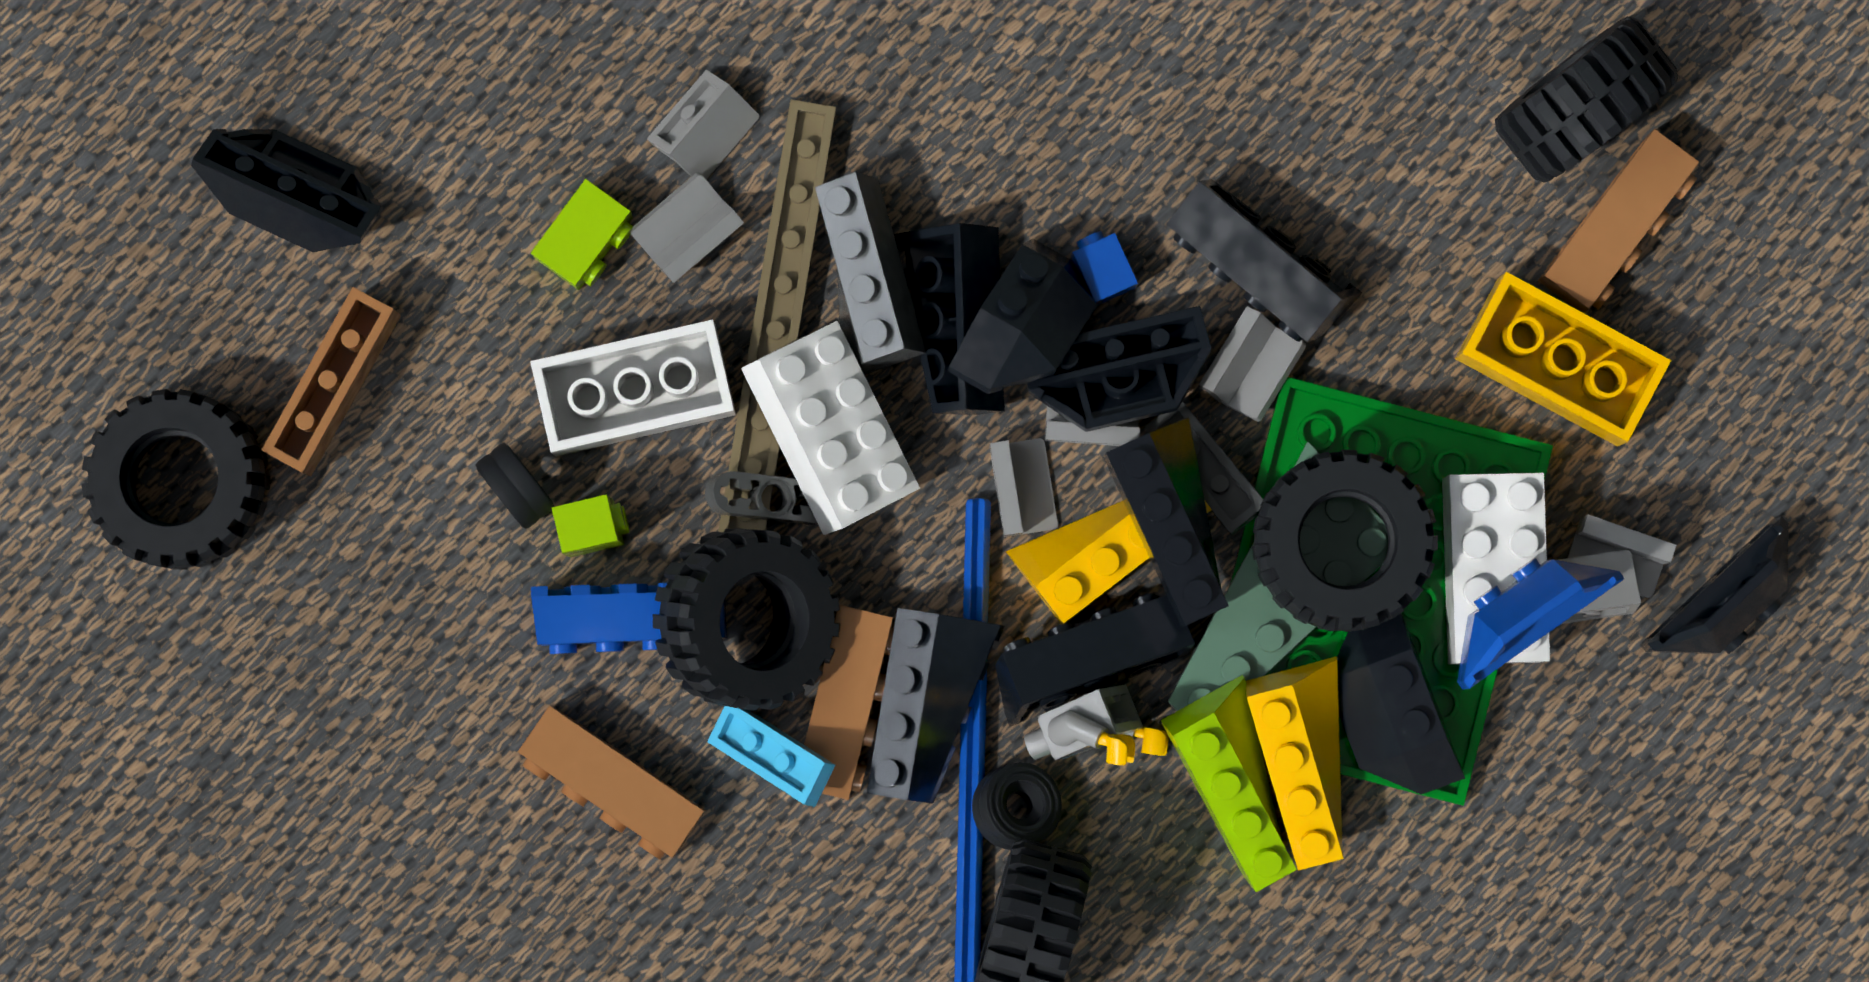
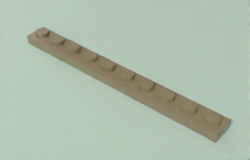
(781, 286)

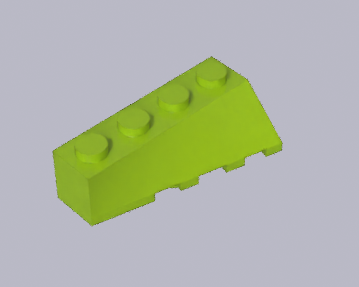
(1228, 769)

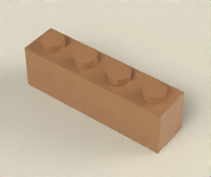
(1619, 221)
(331, 382)
(846, 696)
(610, 781)

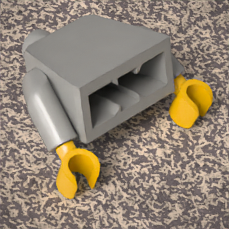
(1095, 721)

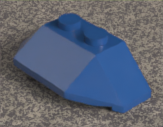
(1526, 612)

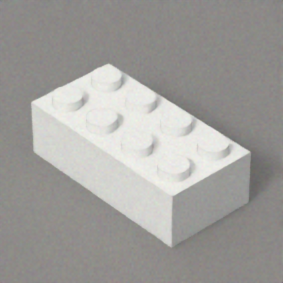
(633, 388)
(830, 428)
(1489, 534)

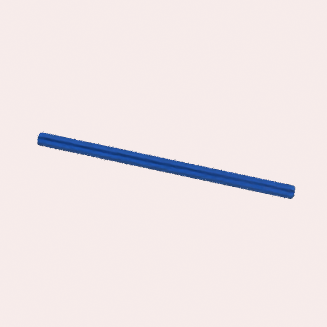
(972, 751)

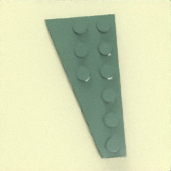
(1340, 544)

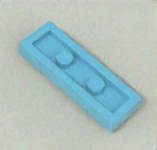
(771, 754)

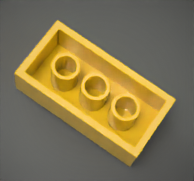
(1563, 359)

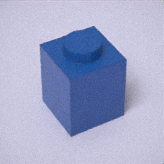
(1103, 266)

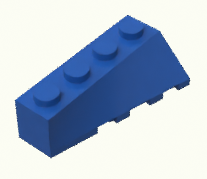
(599, 617)

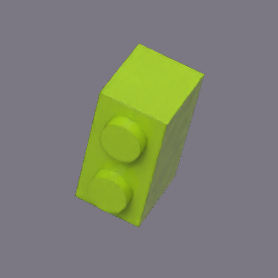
(583, 236)
(590, 525)

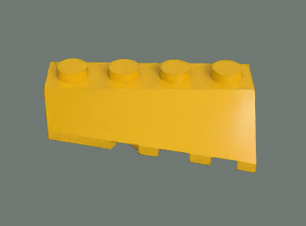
(1081, 559)
(1301, 747)

